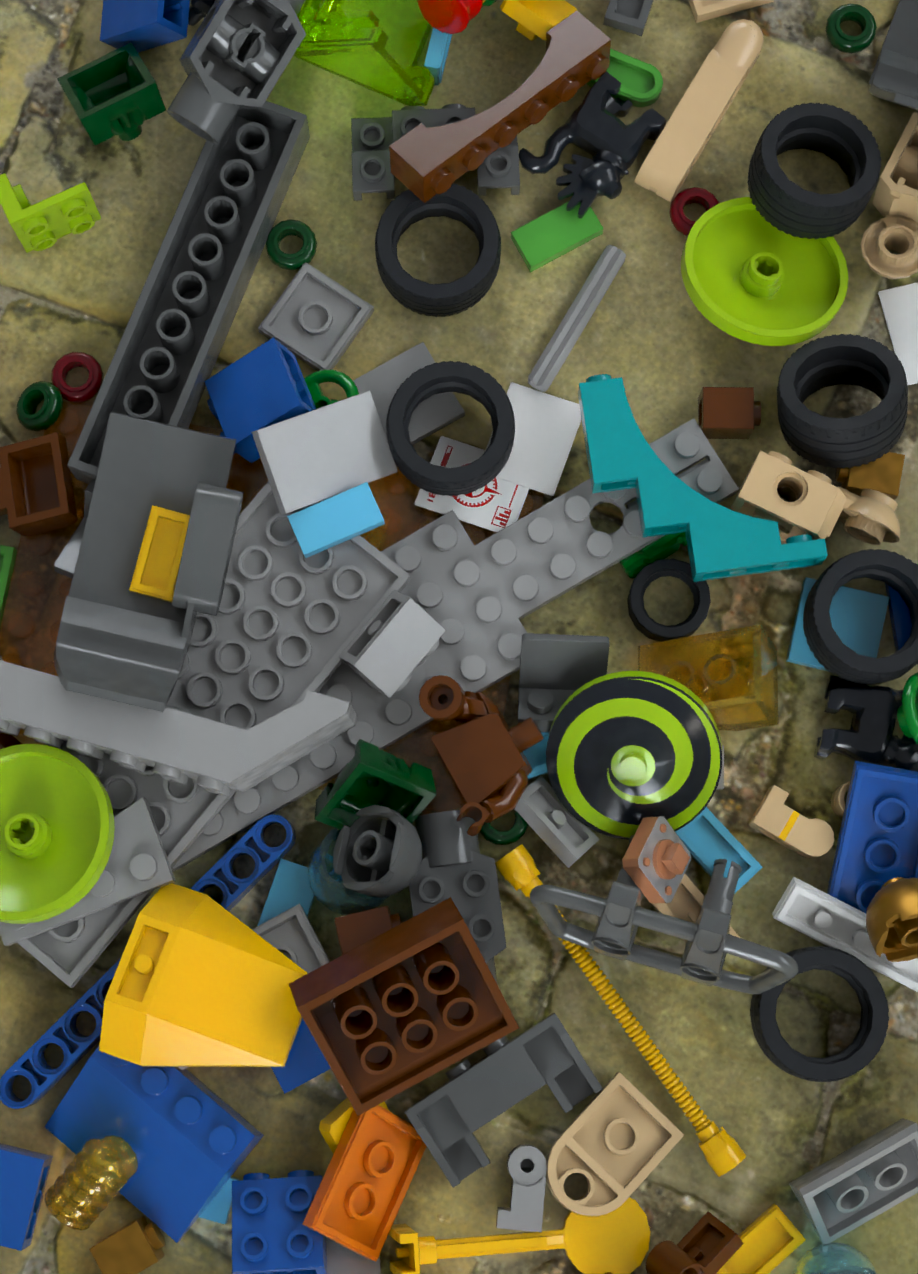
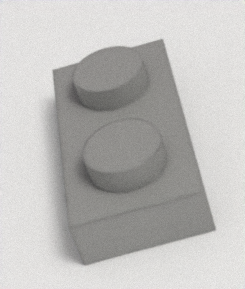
(553, 822)

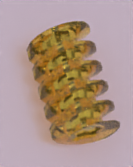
(91, 1181)

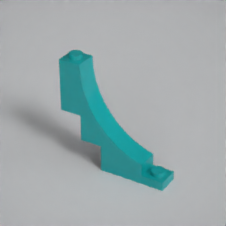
(717, 538)

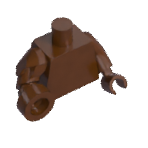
(482, 752)

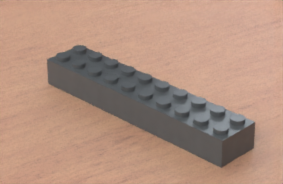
(198, 277)

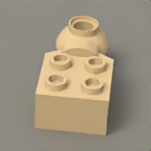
(898, 204)
(813, 503)

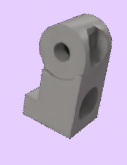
(528, 1176)

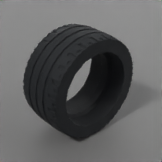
(824, 131)
(445, 297)
(849, 362)
(461, 379)
(824, 642)
(867, 1040)

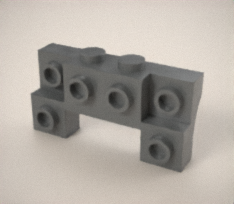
(372, 156)
(493, 1086)

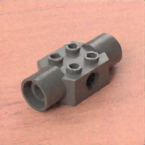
(235, 62)
(457, 870)

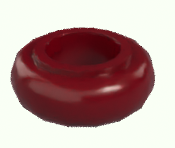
(682, 199)
(69, 362)

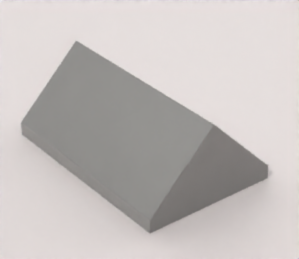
(861, 1181)

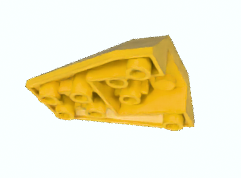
(199, 989)

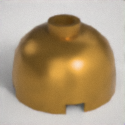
(894, 920)

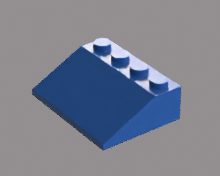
(175, 1124)

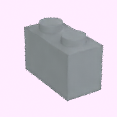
(393, 644)

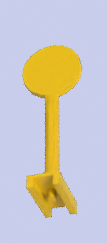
(592, 1243)

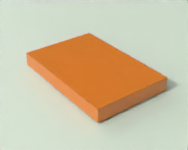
(366, 1181)

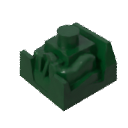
(113, 95)
(375, 779)

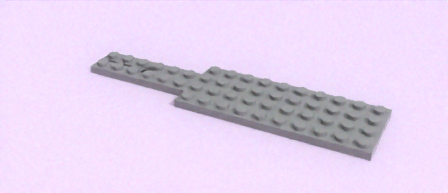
(479, 601)

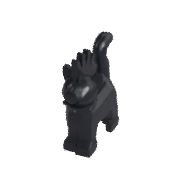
(604, 137)
(871, 726)

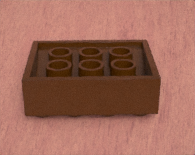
(403, 1006)

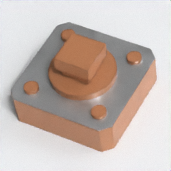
(656, 859)

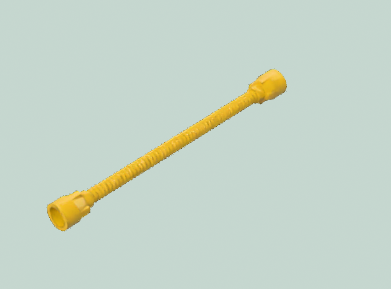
(717, 1145)

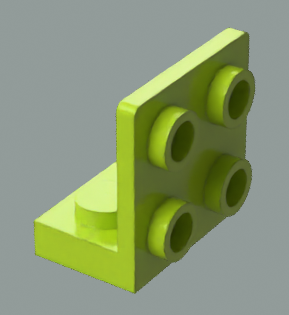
(50, 219)

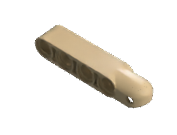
(701, 109)

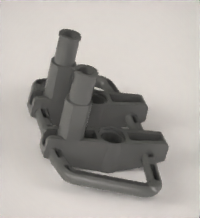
(706, 938)

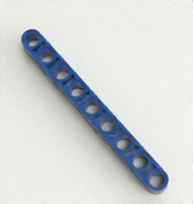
(64, 1030)

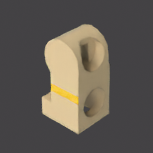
(789, 828)

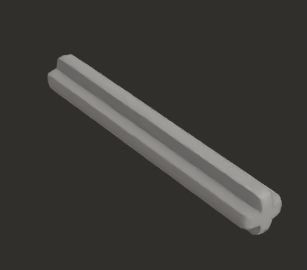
(576, 318)

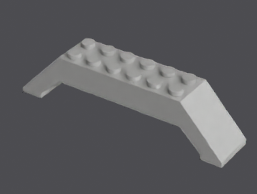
(170, 740)

